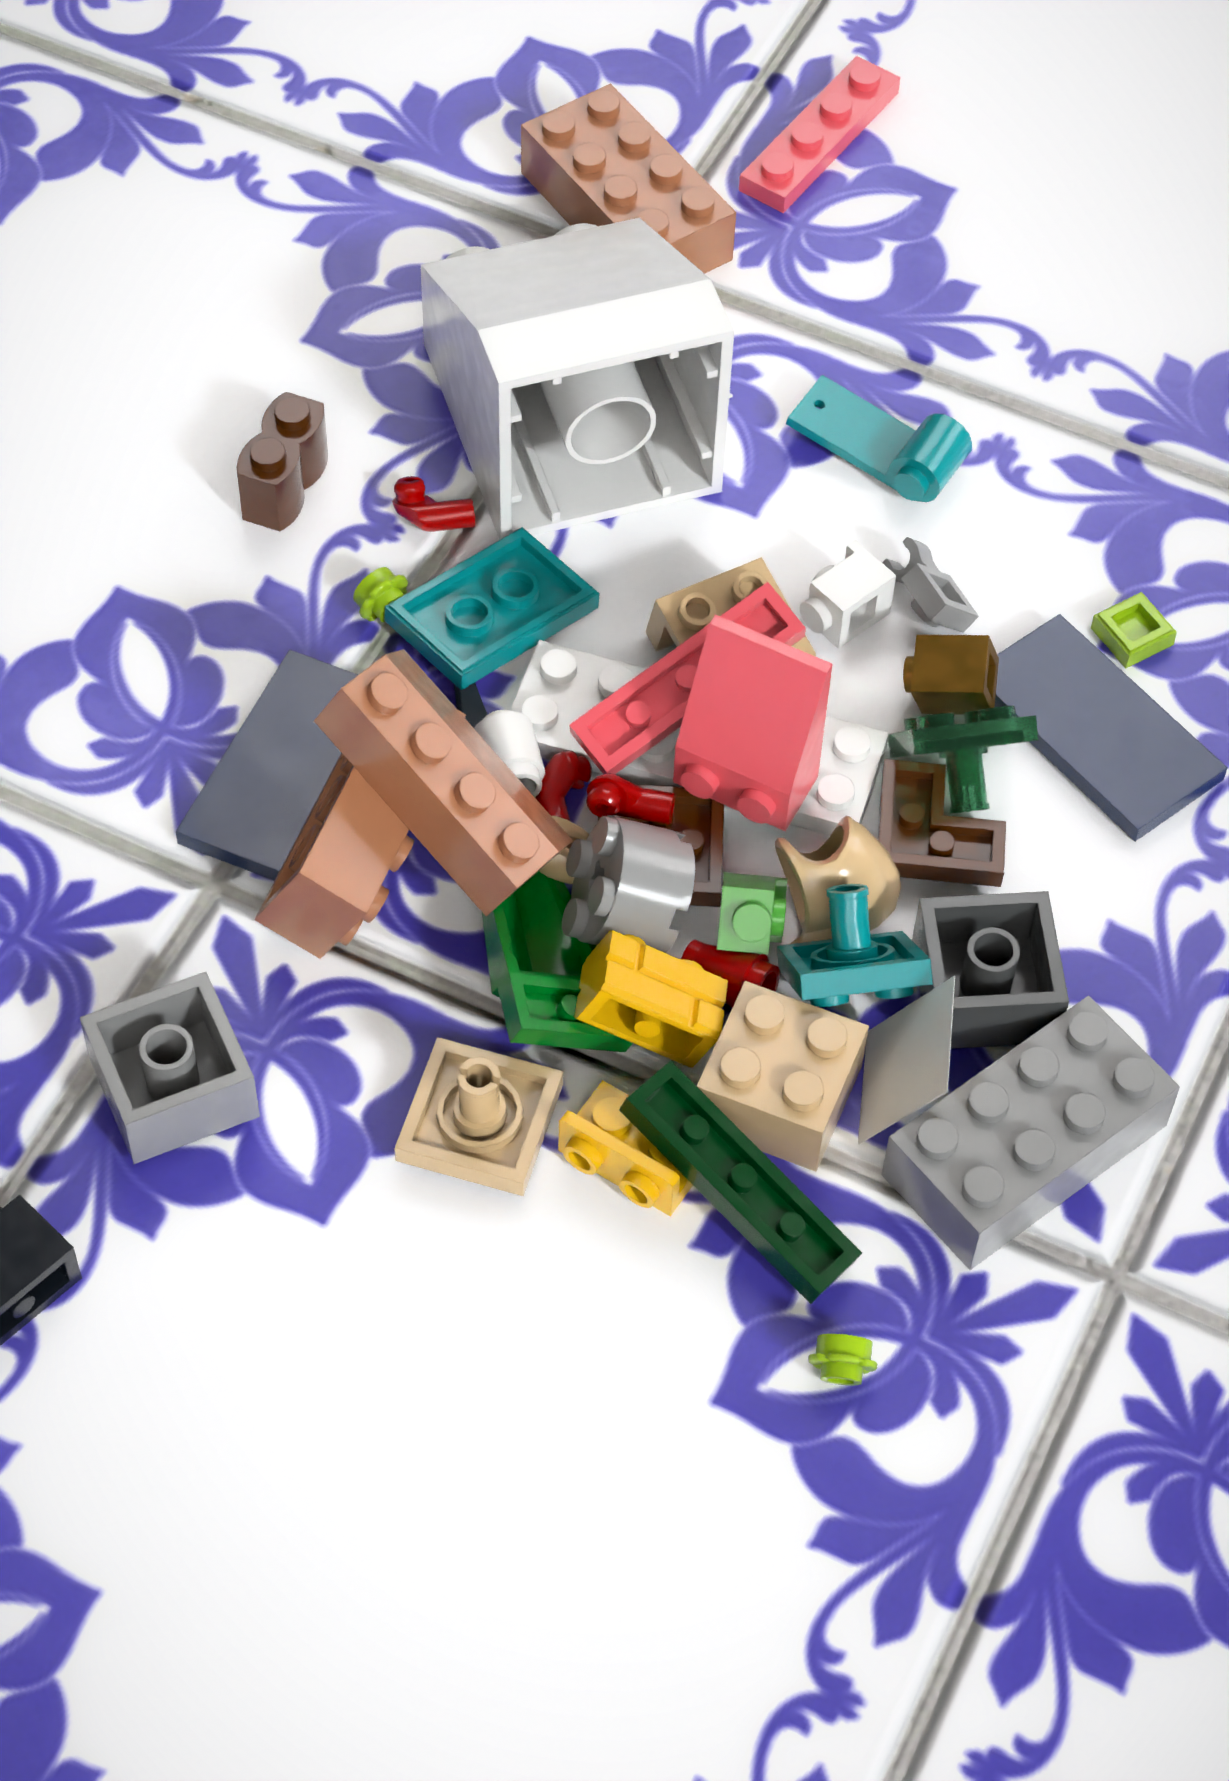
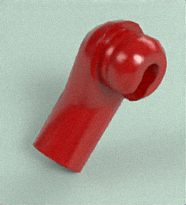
(562, 773)

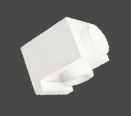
(849, 596)

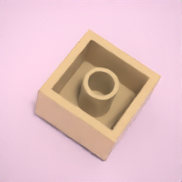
(784, 1072)

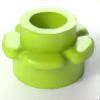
(377, 591)
(843, 1358)

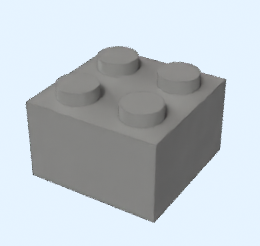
(170, 1067)

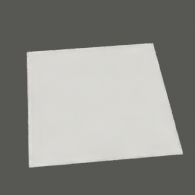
(907, 1061)

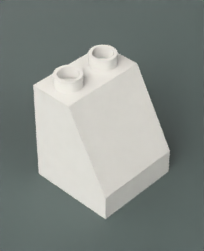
(581, 373)

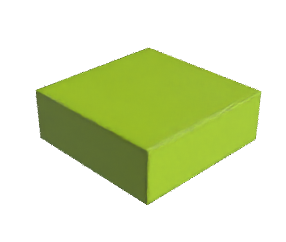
(1133, 630)

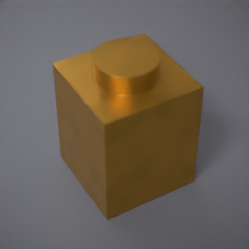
(952, 673)

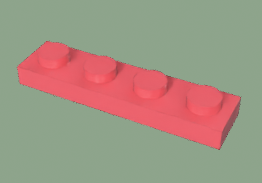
(819, 134)
(656, 699)

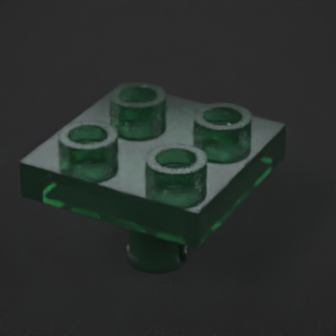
(963, 747)

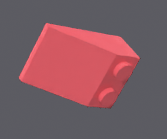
(753, 724)

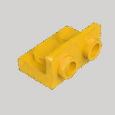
(608, 1144)

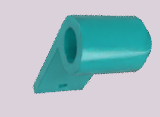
(903, 458)

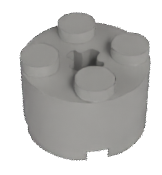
(628, 882)

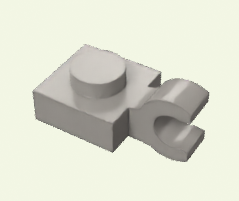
(934, 593)

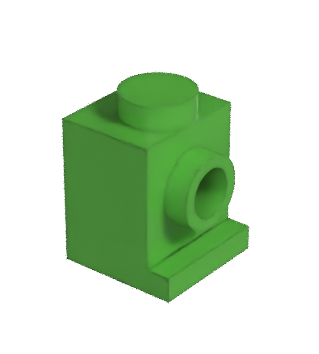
(751, 912)

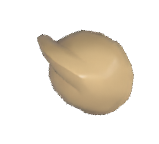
(845, 858)

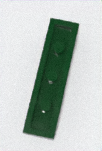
(740, 1181)

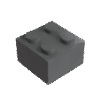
(1001, 961)

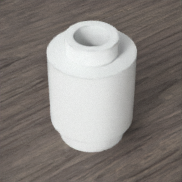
(515, 743)

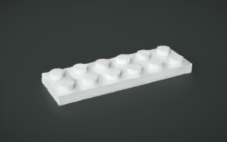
(570, 682)

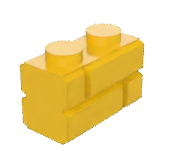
(651, 998)

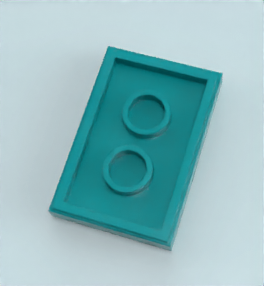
(491, 608)

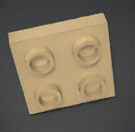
(479, 1116)

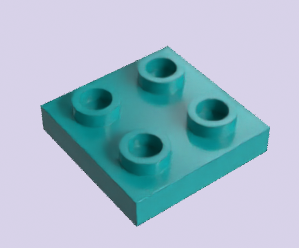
(853, 957)

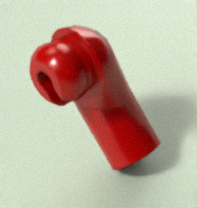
(426, 512)
(616, 796)

